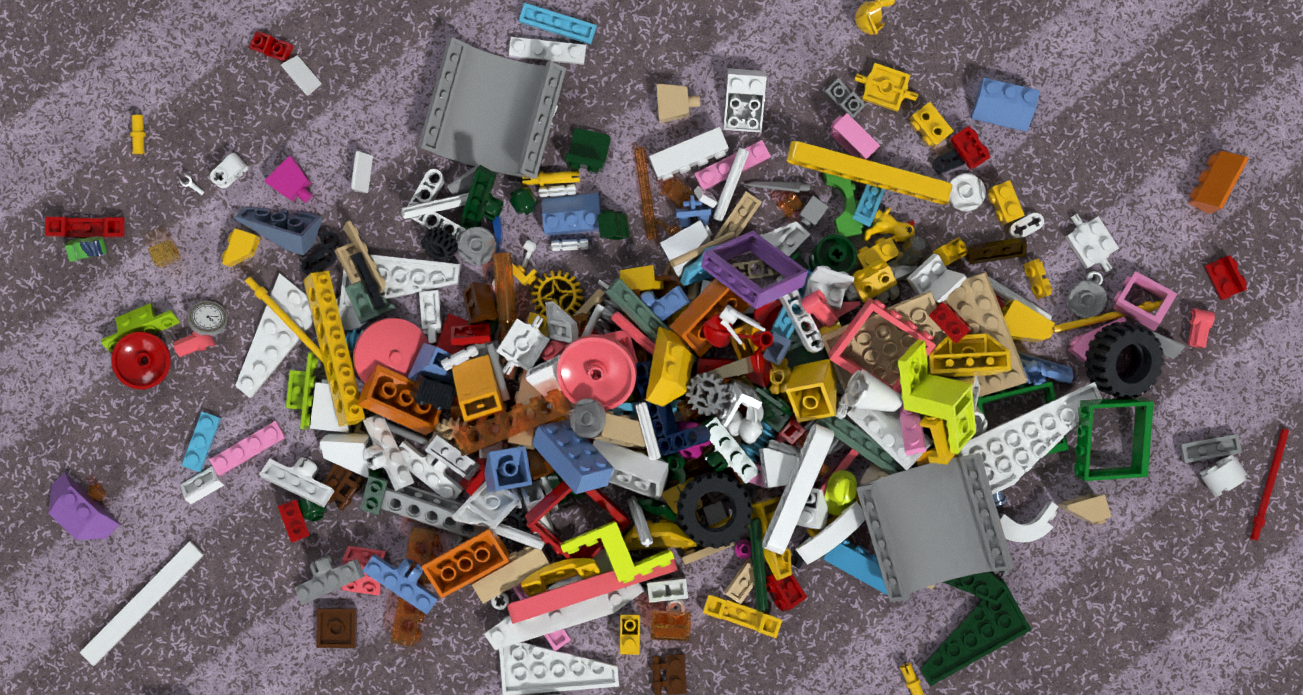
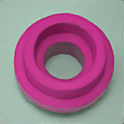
(739, 545)

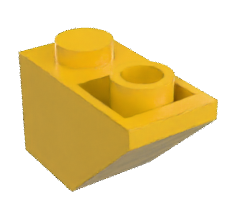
(241, 247)
(952, 251)
(630, 634)

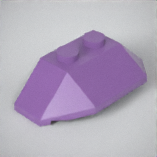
(78, 512)

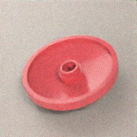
(390, 344)
(597, 370)

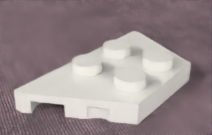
(487, 508)

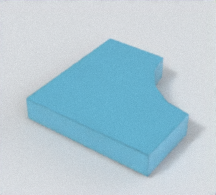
(694, 272)

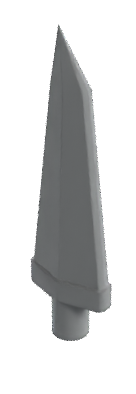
(787, 186)

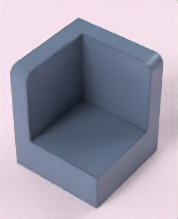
(778, 349)

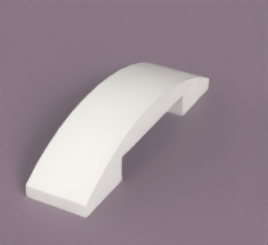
(833, 534)

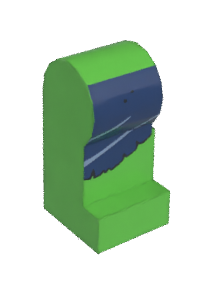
(85, 248)

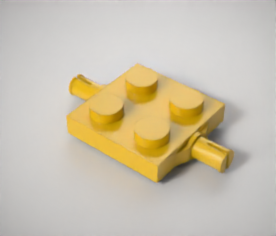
(886, 87)

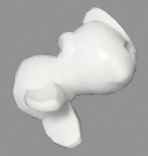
(748, 427)

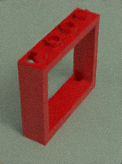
(553, 499)

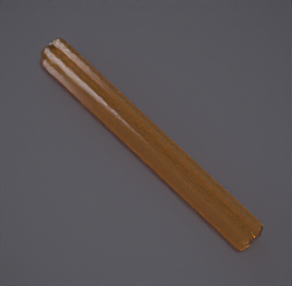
(645, 193)

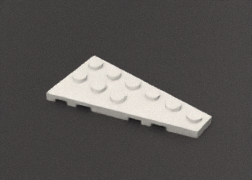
(273, 336)
(540, 670)

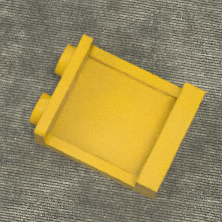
(939, 431)

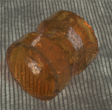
(790, 204)

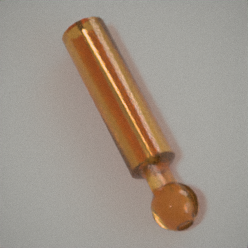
(504, 291)

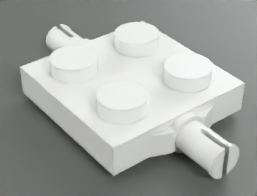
(1091, 242)
(522, 345)

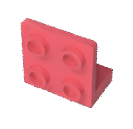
(365, 584)

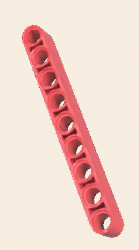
(576, 593)

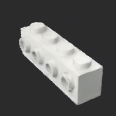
(689, 153)

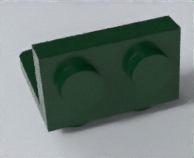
(588, 151)
(776, 412)

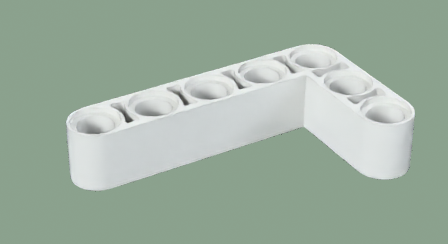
(434, 189)

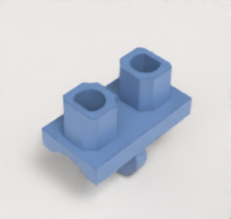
(684, 214)

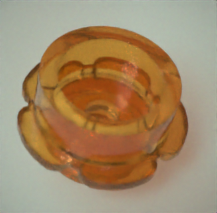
(94, 493)

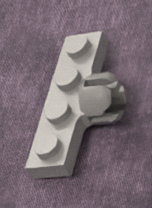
(328, 578)

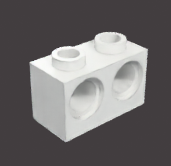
(667, 589)

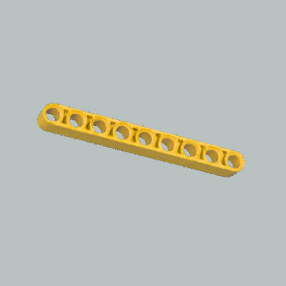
(869, 172)

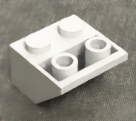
(815, 511)

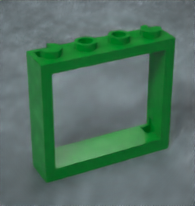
(1049, 393)
(1141, 439)

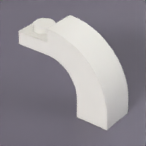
(1030, 531)

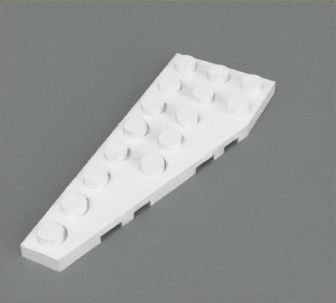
(1021, 442)
(507, 634)

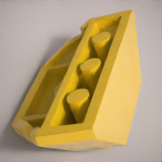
(969, 357)
(669, 368)
(664, 535)

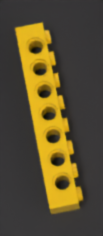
(333, 348)

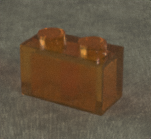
(670, 625)

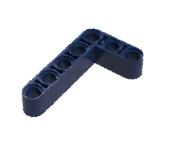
(664, 422)

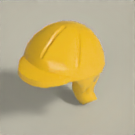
(870, 15)

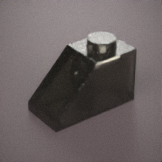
(914, 251)

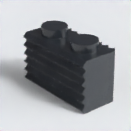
(434, 392)

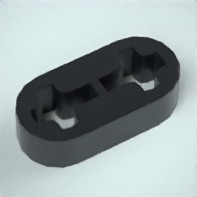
(951, 165)
(316, 258)

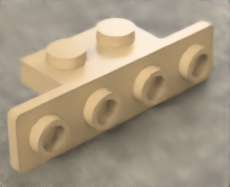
(356, 245)

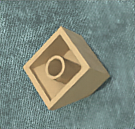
(1088, 508)

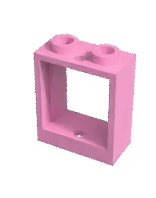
(853, 137)
(1137, 313)

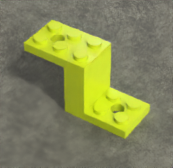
(937, 396)
(618, 552)

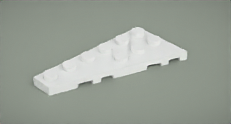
(407, 277)

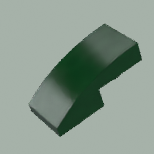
(657, 509)

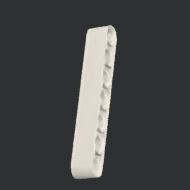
(798, 489)

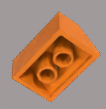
(1217, 181)

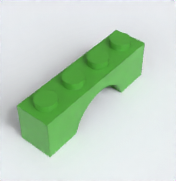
(845, 224)

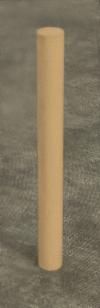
(698, 251)

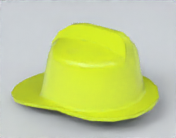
(840, 491)

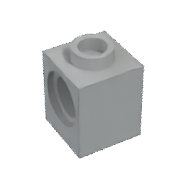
(812, 212)

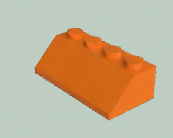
(707, 304)
(390, 397)
(466, 562)

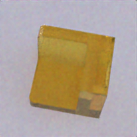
(164, 253)

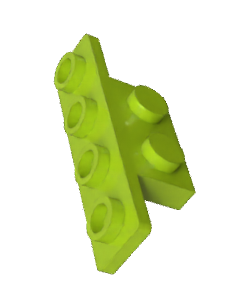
(140, 320)
(300, 390)

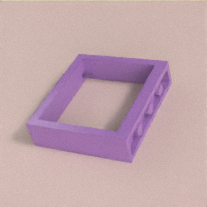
(716, 264)

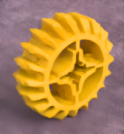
(574, 292)

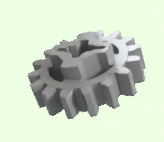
(711, 400)

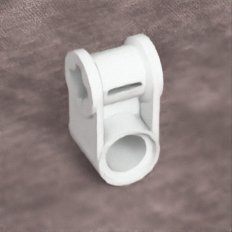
(230, 169)

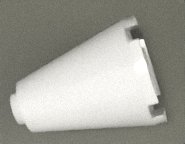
(871, 393)

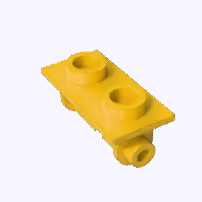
(1034, 272)

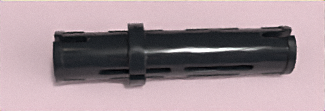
(367, 280)

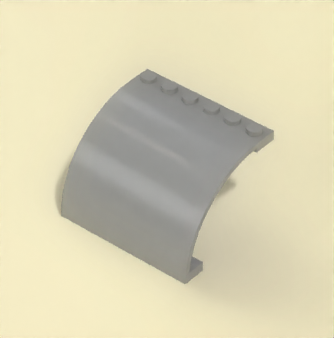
(491, 110)
(934, 525)

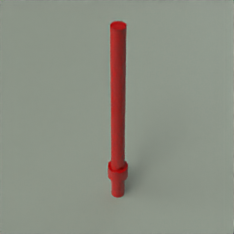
(1259, 520)

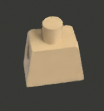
(674, 102)

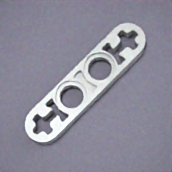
(797, 319)

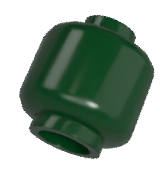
(523, 200)
(311, 511)

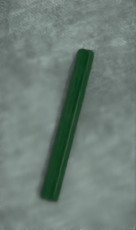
(758, 565)

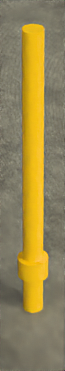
(261, 293)
(1146, 306)

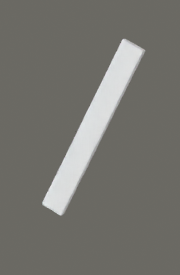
(141, 603)

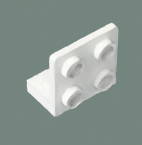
(935, 277)
(830, 283)
(738, 393)

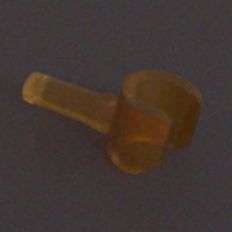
(672, 231)

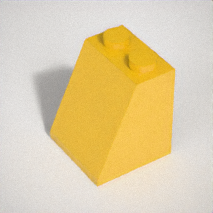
(1026, 323)
(813, 390)

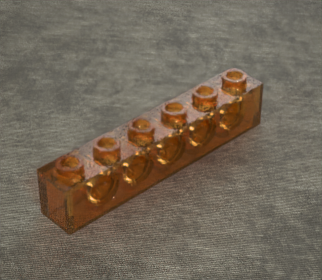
(468, 444)
(400, 633)

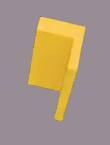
(641, 278)

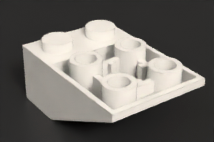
(745, 100)

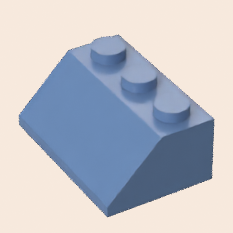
(1005, 104)
(571, 214)

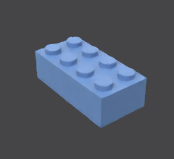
(572, 456)

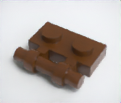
(336, 479)
(674, 671)

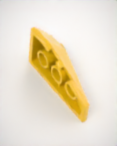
(779, 564)

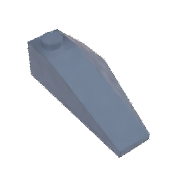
(288, 231)

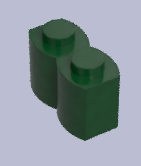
(613, 225)

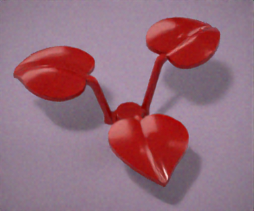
(766, 315)

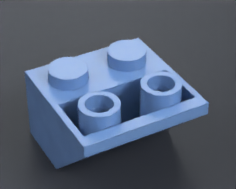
(429, 364)

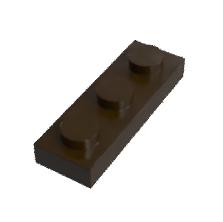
(997, 250)

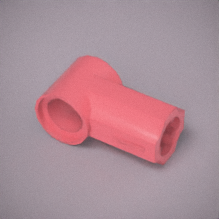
(818, 306)
(1200, 325)
(192, 344)

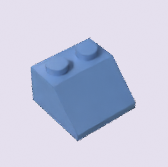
(507, 469)

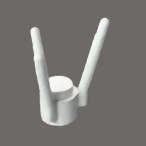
(730, 315)

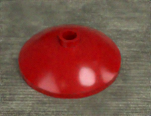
(128, 362)

